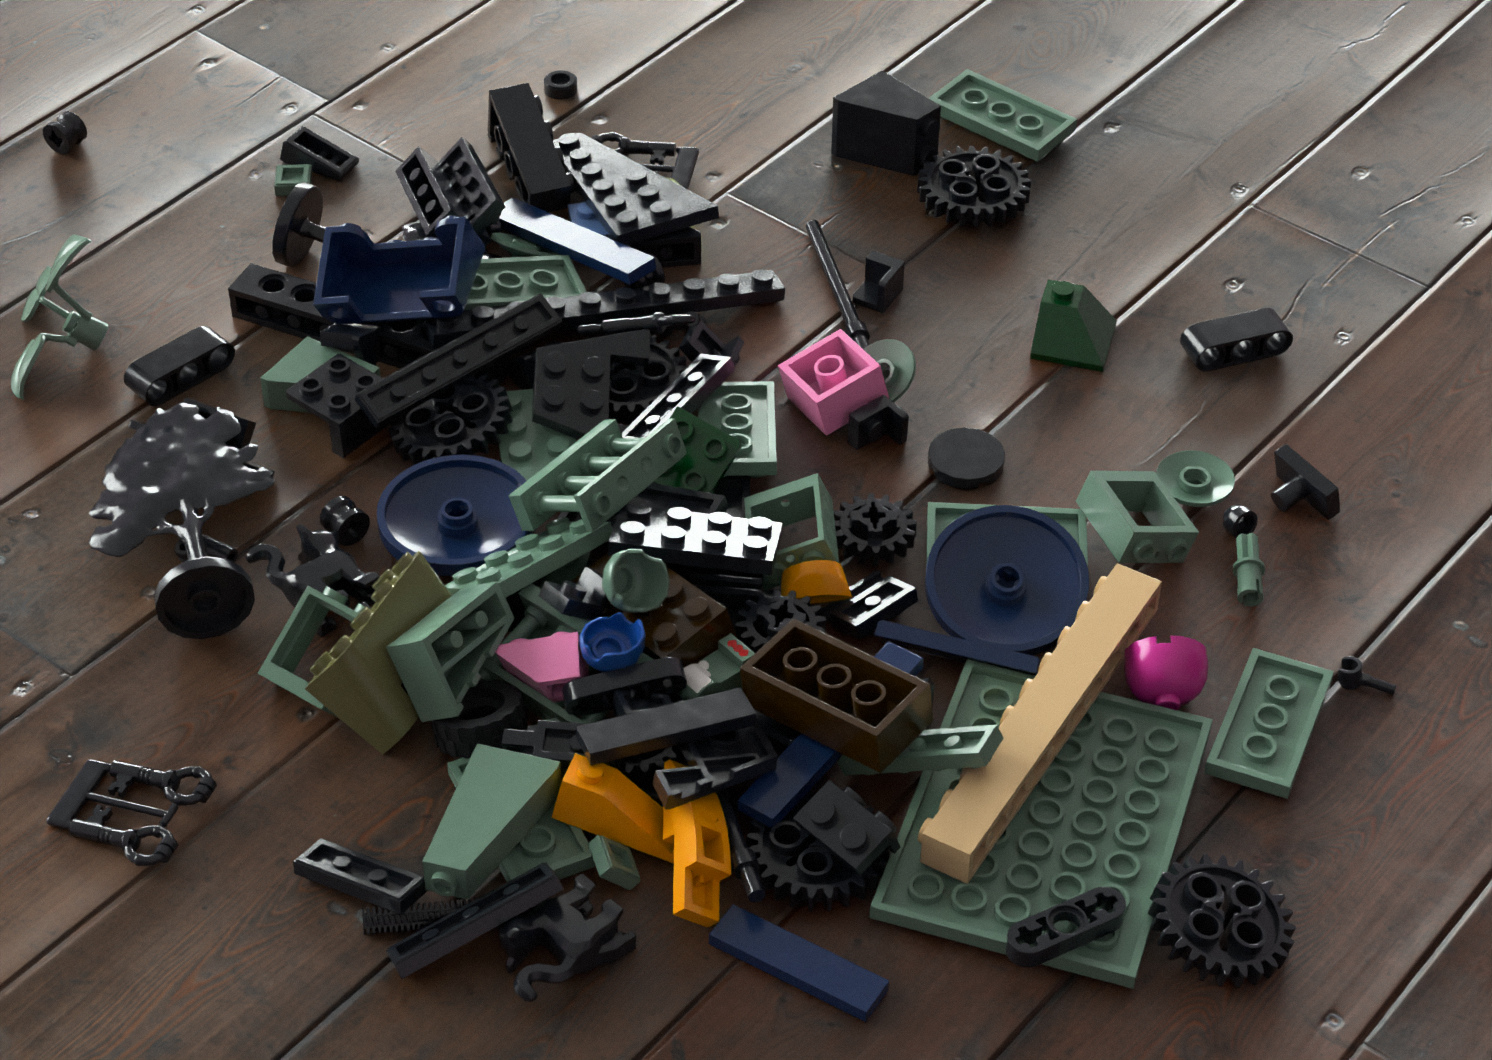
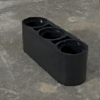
(1236, 339)
(179, 365)

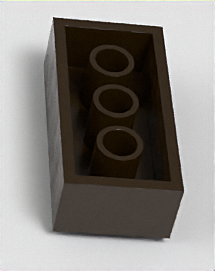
(684, 624)
(837, 695)

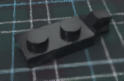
(550, 741)

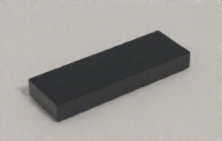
(360, 876)

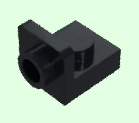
(875, 420)
(579, 599)

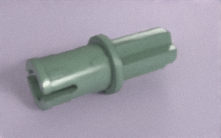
(1248, 570)

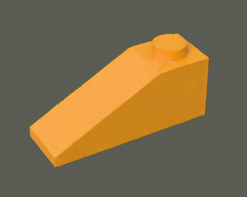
(613, 806)

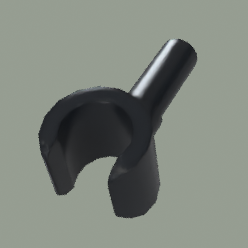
(1351, 677)

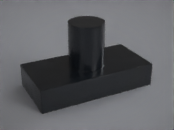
(1303, 482)

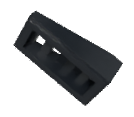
(312, 149)

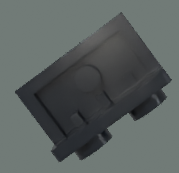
(846, 828)

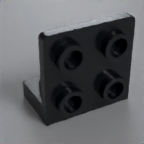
(331, 395)

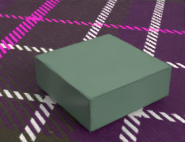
(289, 176)
(614, 862)

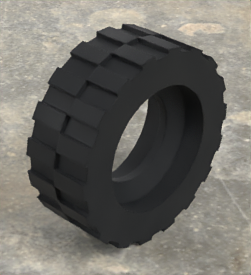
(485, 715)

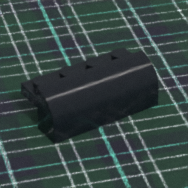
(451, 187)

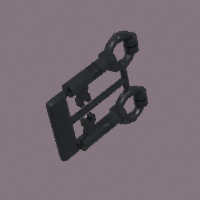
(684, 164)
(656, 324)
(93, 828)

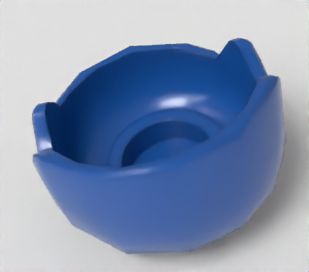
(612, 642)

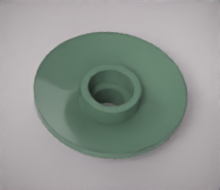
(519, 246)
(896, 364)
(1196, 478)

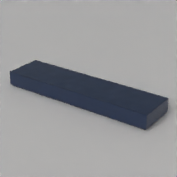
(954, 647)
(799, 962)

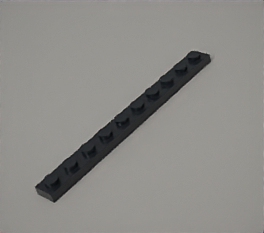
(626, 302)

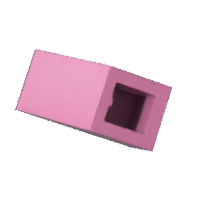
(545, 662)

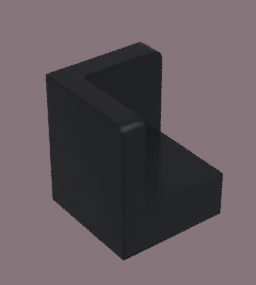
(882, 282)

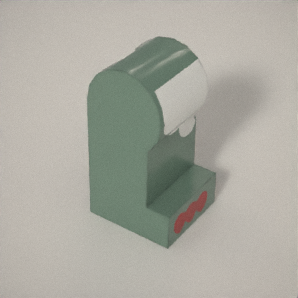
(717, 671)

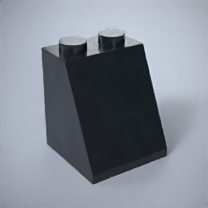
(885, 125)

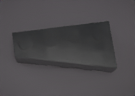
(528, 148)

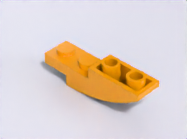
(699, 856)

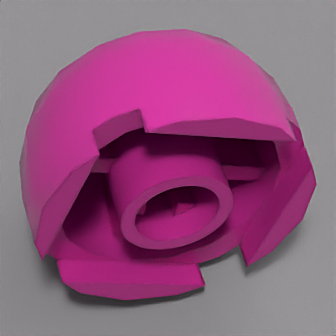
(1166, 672)

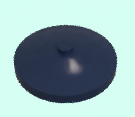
(451, 511)
(1006, 578)

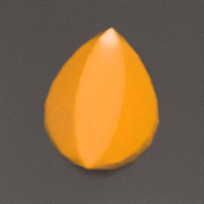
(817, 579)

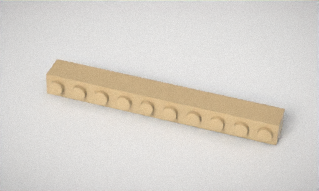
(1039, 723)

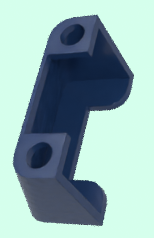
(397, 278)

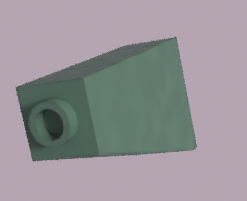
(487, 817)

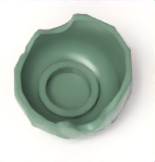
(635, 581)

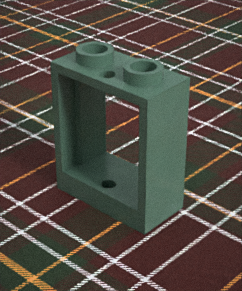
(806, 500)
(1106, 504)
(298, 635)

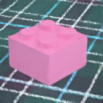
(832, 380)

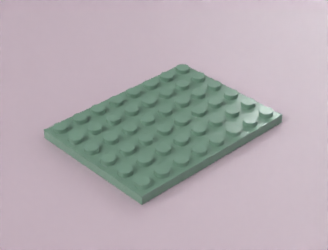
(1093, 820)

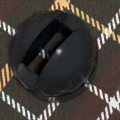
(1239, 520)

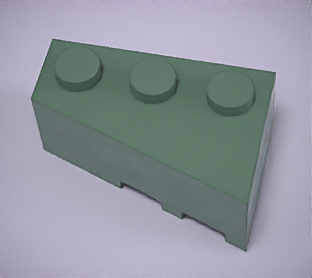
(448, 647)

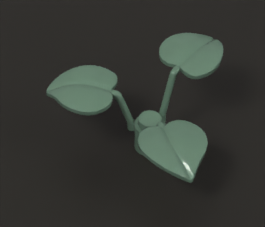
(79, 326)

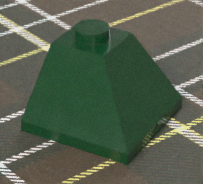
(1072, 327)

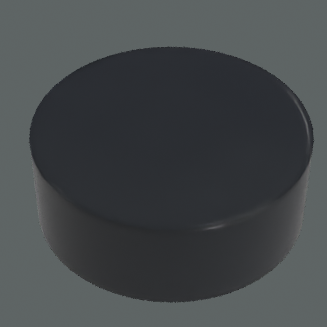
(560, 84)

